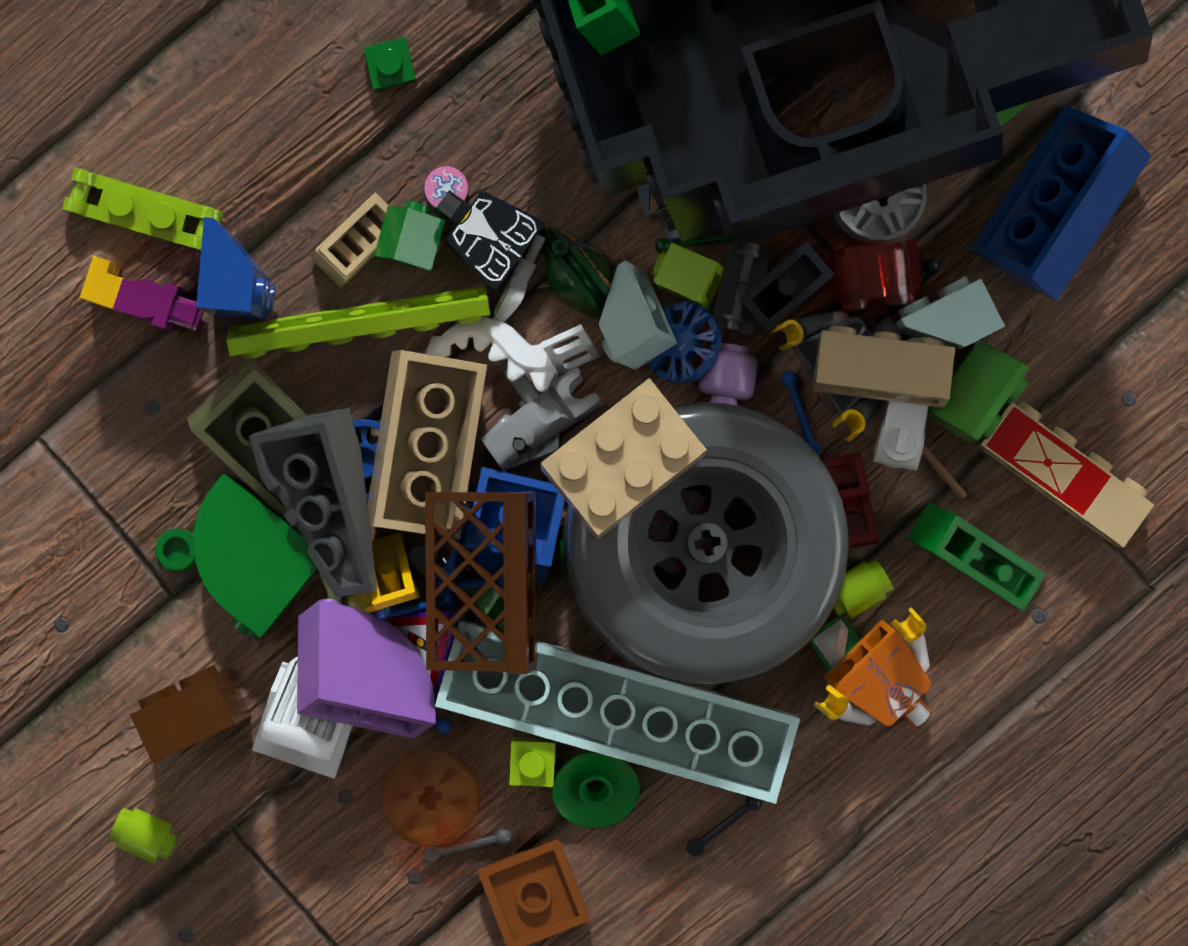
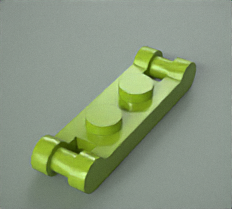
(138, 209)

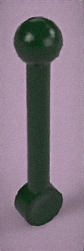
(663, 244)

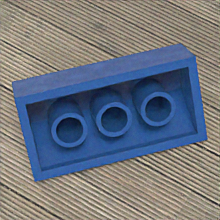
(1061, 201)

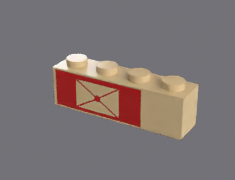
(1066, 475)

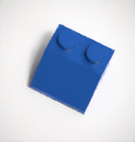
(548, 516)

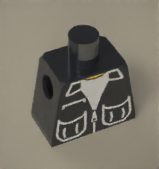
(488, 234)

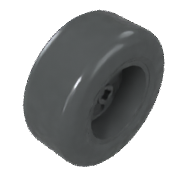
(764, 616)

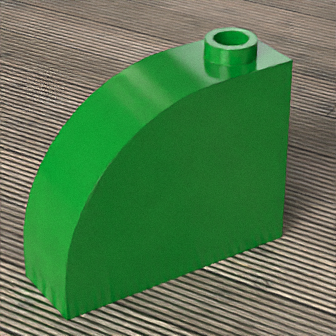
(249, 556)

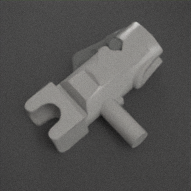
(538, 423)

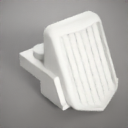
(297, 737)

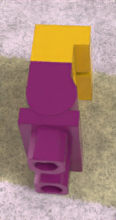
(139, 299)

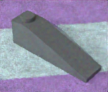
(322, 485)

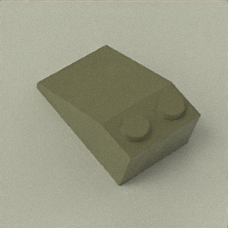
(233, 412)

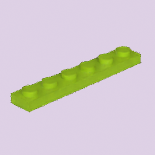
(343, 324)

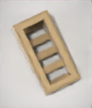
(329, 263)

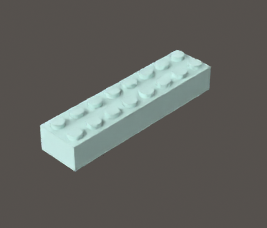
(628, 715)

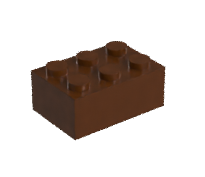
(182, 718)

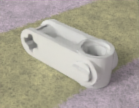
(901, 434)

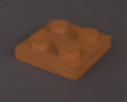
(534, 894)

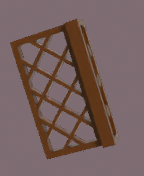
(519, 581)

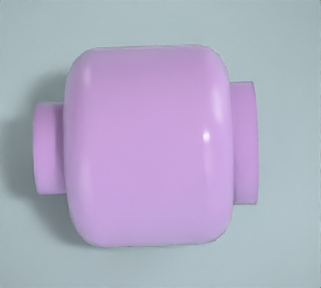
(731, 375)

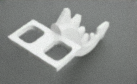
(521, 356)

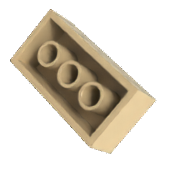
(424, 439)

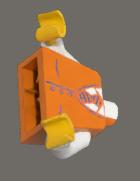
(882, 676)

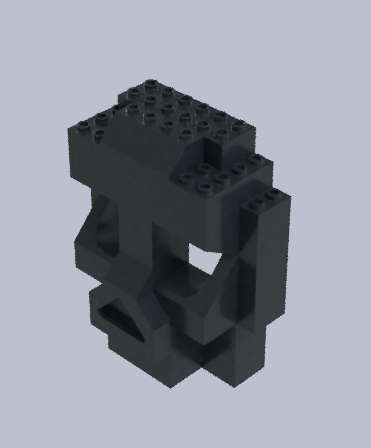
(696, 124)

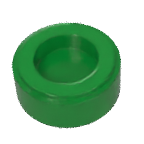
(175, 550)

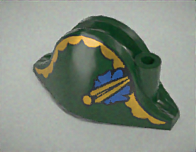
(577, 273)

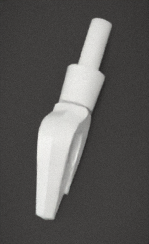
(516, 285)

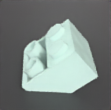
(958, 318)

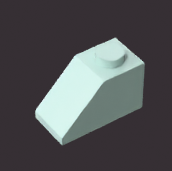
(634, 319)

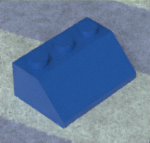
(230, 278)

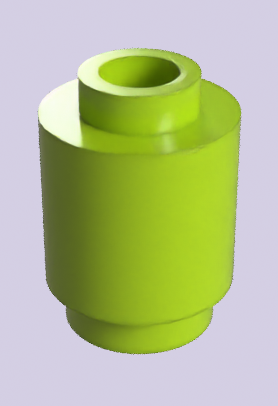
(862, 589)
(143, 835)

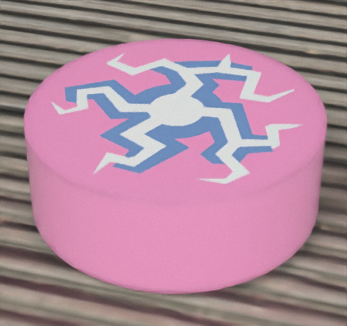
(443, 180)

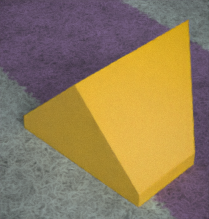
(393, 576)

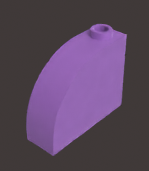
(361, 672)

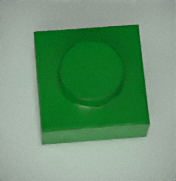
(389, 64)

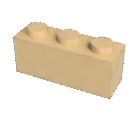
(884, 367)

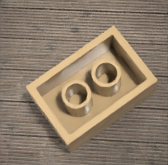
(623, 459)

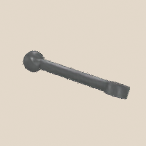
(502, 837)

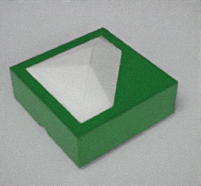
(834, 641)

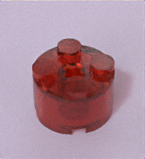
(876, 273)

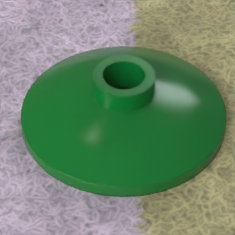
(598, 803)

